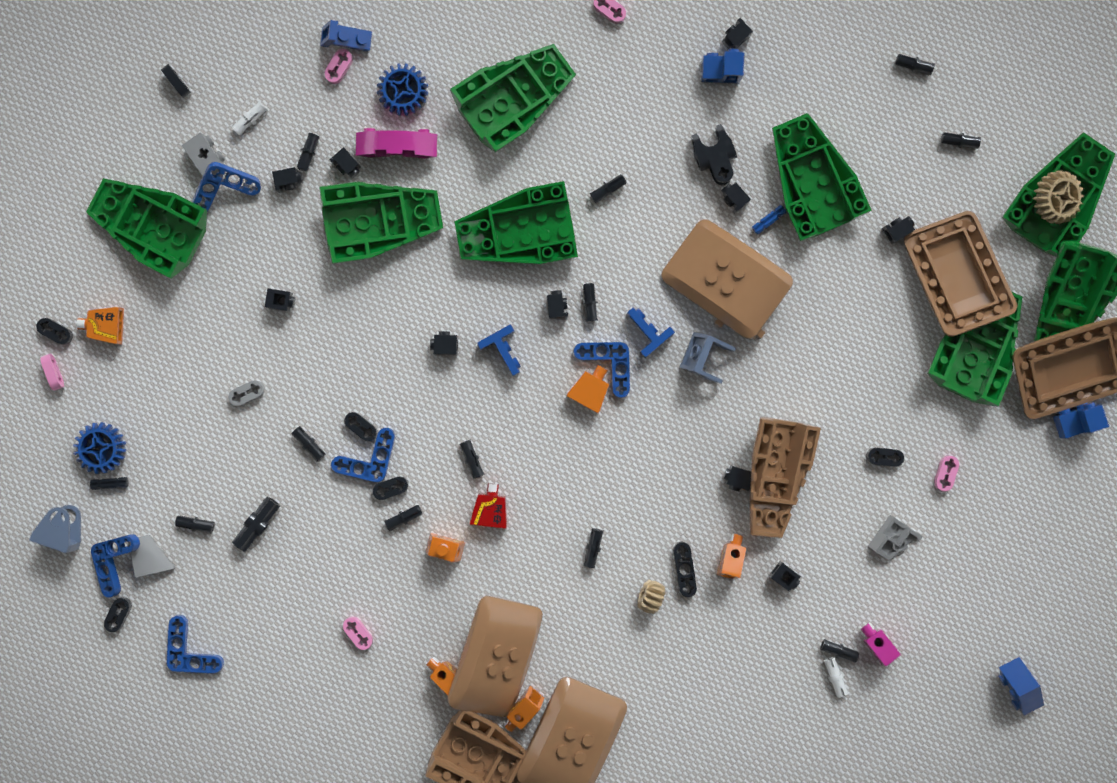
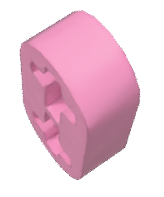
(606, 12)
(342, 69)
(52, 372)
(951, 474)
(361, 630)

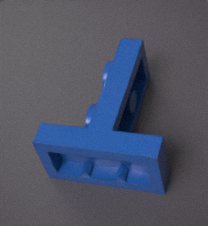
(345, 36)
(649, 330)
(503, 347)

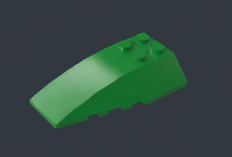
(511, 95)
(375, 218)
(150, 224)
(1077, 288)
(978, 361)

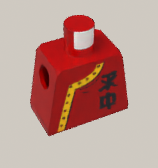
(490, 509)

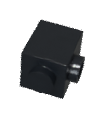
(444, 344)
(737, 478)

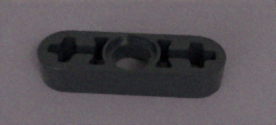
(682, 584)

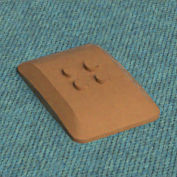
(960, 273)
(727, 278)
(1067, 368)
(495, 657)
(573, 735)

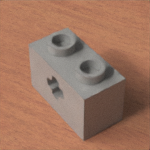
(195, 149)

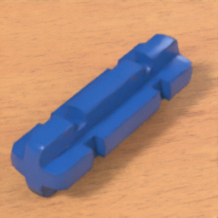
(769, 219)

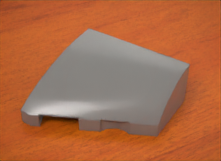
(893, 538)
(149, 558)

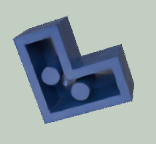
(723, 68)
(1084, 419)
(1023, 686)

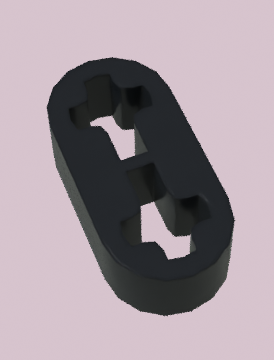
(175, 80)
(52, 334)
(364, 423)
(885, 462)
(389, 483)
(113, 612)

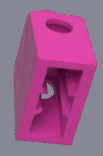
(886, 651)

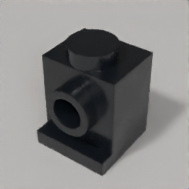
(737, 35)
(346, 163)
(287, 179)
(735, 196)
(898, 229)
(273, 297)
(556, 305)
(792, 581)

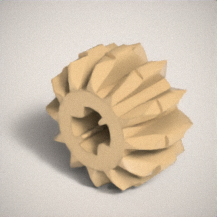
(651, 596)

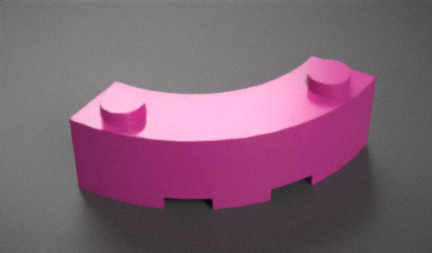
(396, 142)

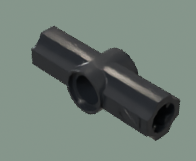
(256, 524)

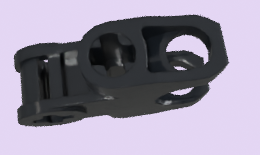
(716, 157)

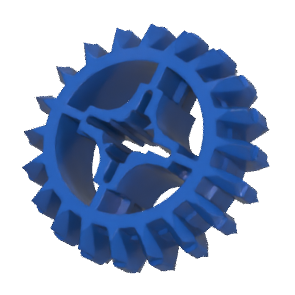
(406, 81)
(101, 455)

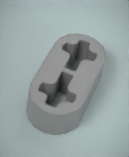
(248, 396)

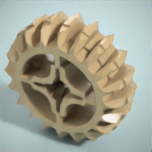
(1058, 197)

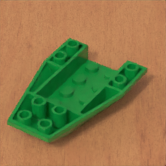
(1091, 166)
(815, 179)
(521, 228)

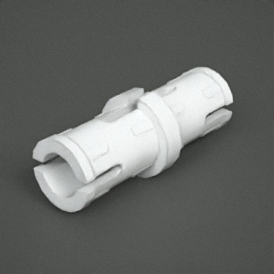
(249, 118)
(835, 677)

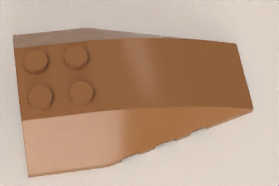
(779, 465)
(474, 752)

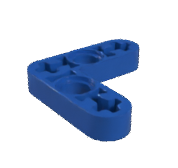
(217, 180)
(616, 360)
(369, 467)
(108, 554)
(185, 657)

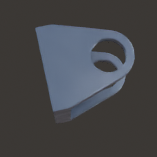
(697, 354)
(59, 533)

